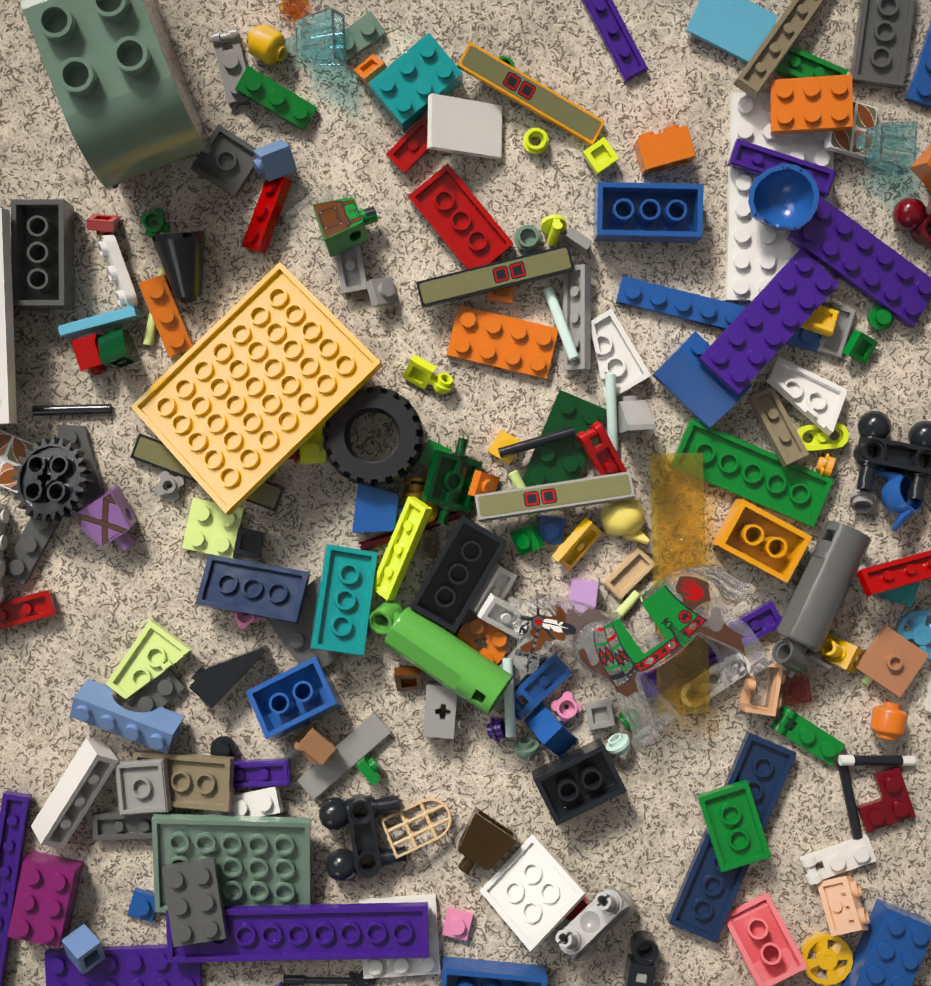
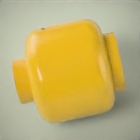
(266, 44)

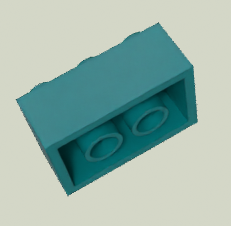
(411, 78)

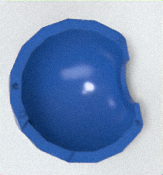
(784, 197)

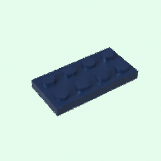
(253, 589)

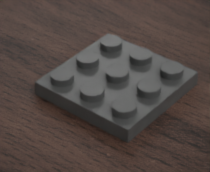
(298, 636)

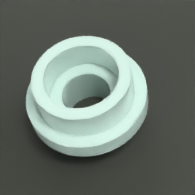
(618, 744)

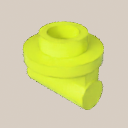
(553, 226)

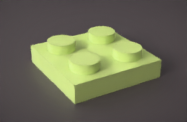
(211, 529)

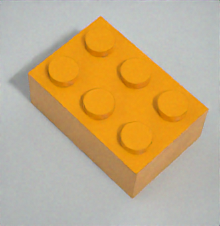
(761, 540)

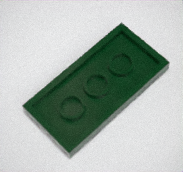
(564, 458)

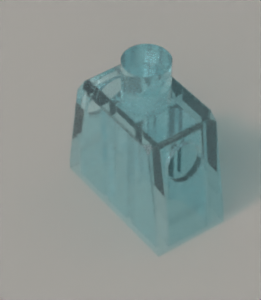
(320, 38)
(889, 147)

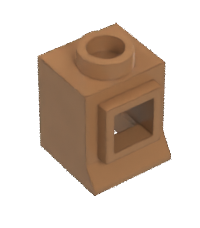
(315, 745)

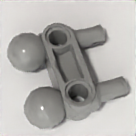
(582, 934)

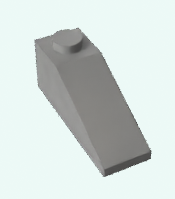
(634, 416)

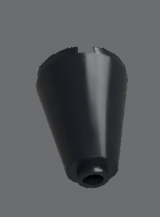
(182, 262)

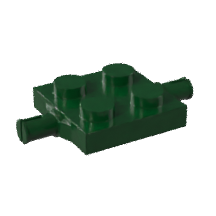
(450, 481)

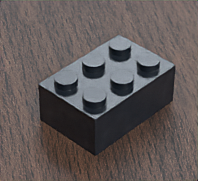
(578, 781)

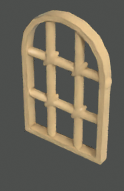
(404, 824)

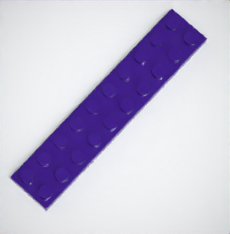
(313, 933)

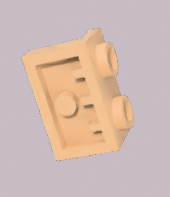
(843, 905)

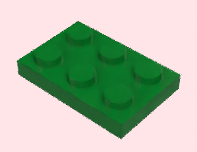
(733, 825)

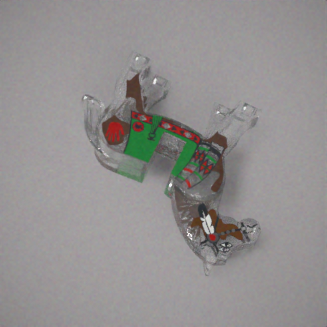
(681, 606)

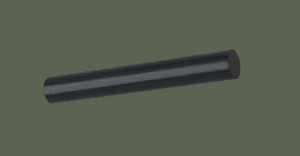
(82, 409)
(536, 442)
(850, 801)

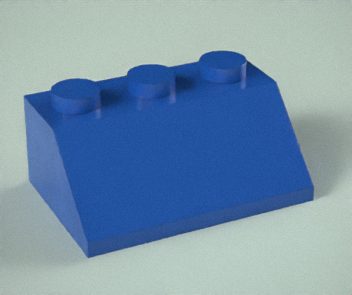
(694, 385)
(293, 699)

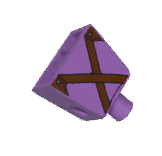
(107, 519)

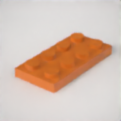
(502, 342)

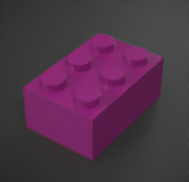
(45, 898)

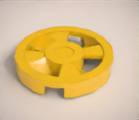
(827, 958)

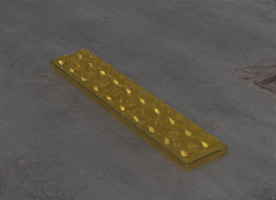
(678, 544)

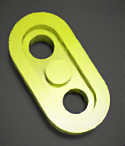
(820, 440)

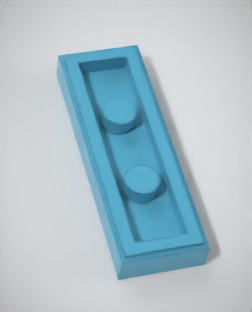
(100, 322)

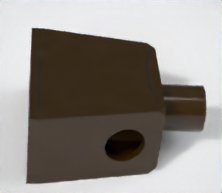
(483, 842)

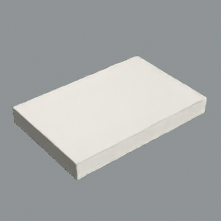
(464, 126)

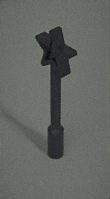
(355, 980)

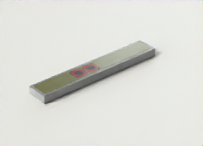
(554, 496)

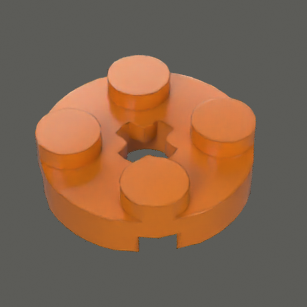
(495, 639)

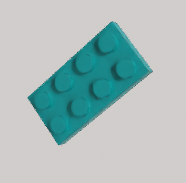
(344, 600)

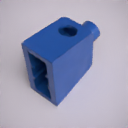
(376, 509)

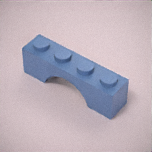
(98, 708)

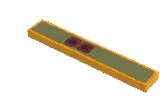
(530, 94)

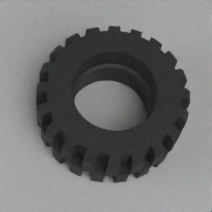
(409, 442)

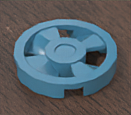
(919, 632)

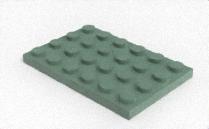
(256, 856)

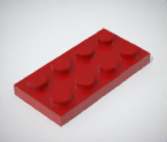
(460, 219)

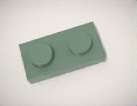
(362, 35)

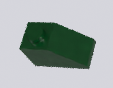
(117, 348)

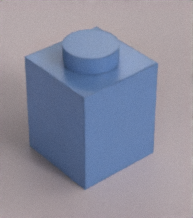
(274, 160)
(83, 949)

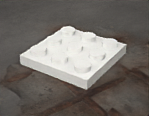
(533, 892)
(407, 966)

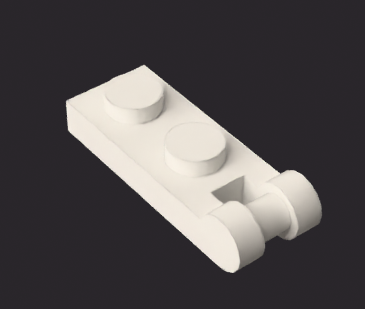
(838, 859)

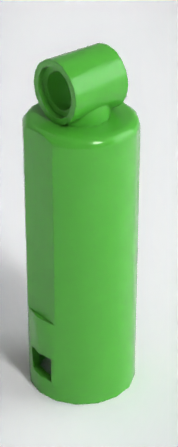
(441, 655)

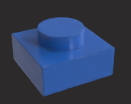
(551, 529)
(142, 905)

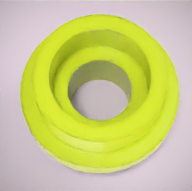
(535, 133)

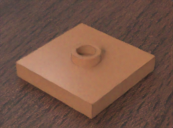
(892, 661)

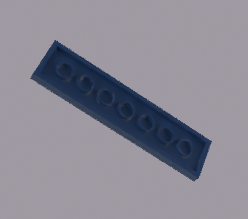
(706, 891)

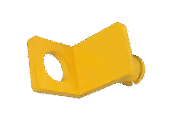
(841, 653)

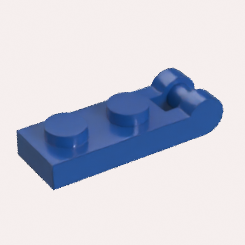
(540, 684)

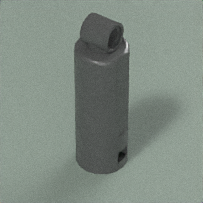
(819, 594)

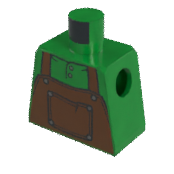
(343, 223)

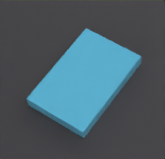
(731, 26)

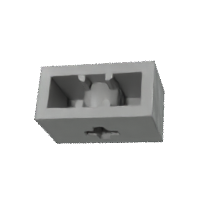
(440, 725)

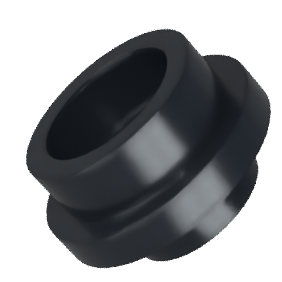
(223, 747)

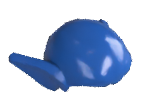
(895, 495)

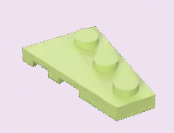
(147, 659)

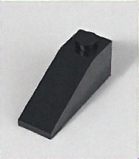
(217, 679)

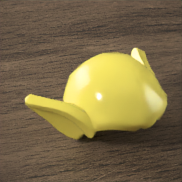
(624, 519)

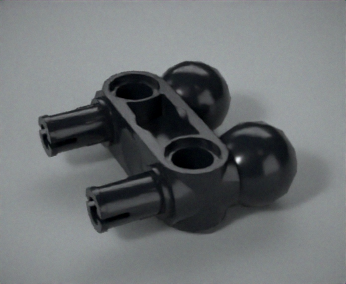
(893, 455)
(344, 863)

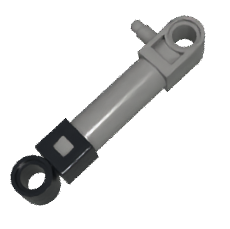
(640, 965)

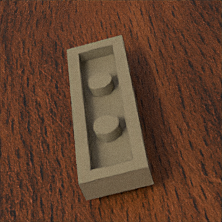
(778, 426)

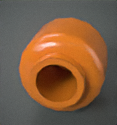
(889, 721)

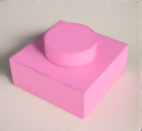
(457, 923)

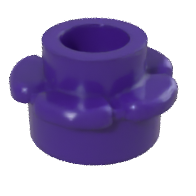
(496, 729)

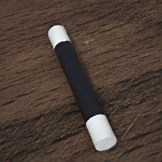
(876, 760)

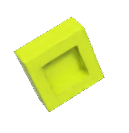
(600, 156)

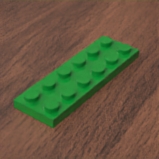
(756, 473)

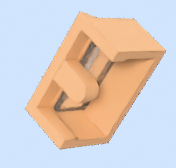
(762, 690)

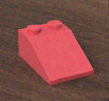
(764, 942)

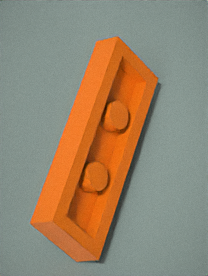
(165, 315)

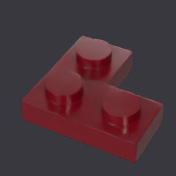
(892, 805)

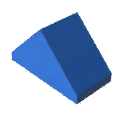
(550, 730)

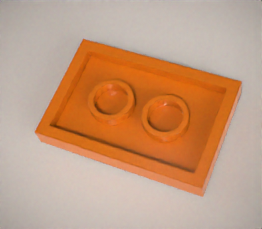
(811, 104)

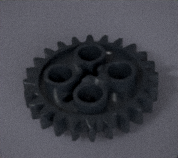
(51, 479)

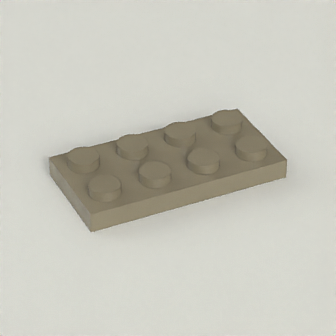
(197, 779)

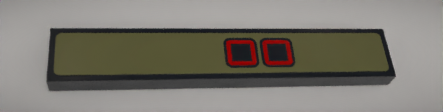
(495, 276)
(158, 455)

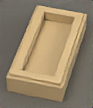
(628, 573)

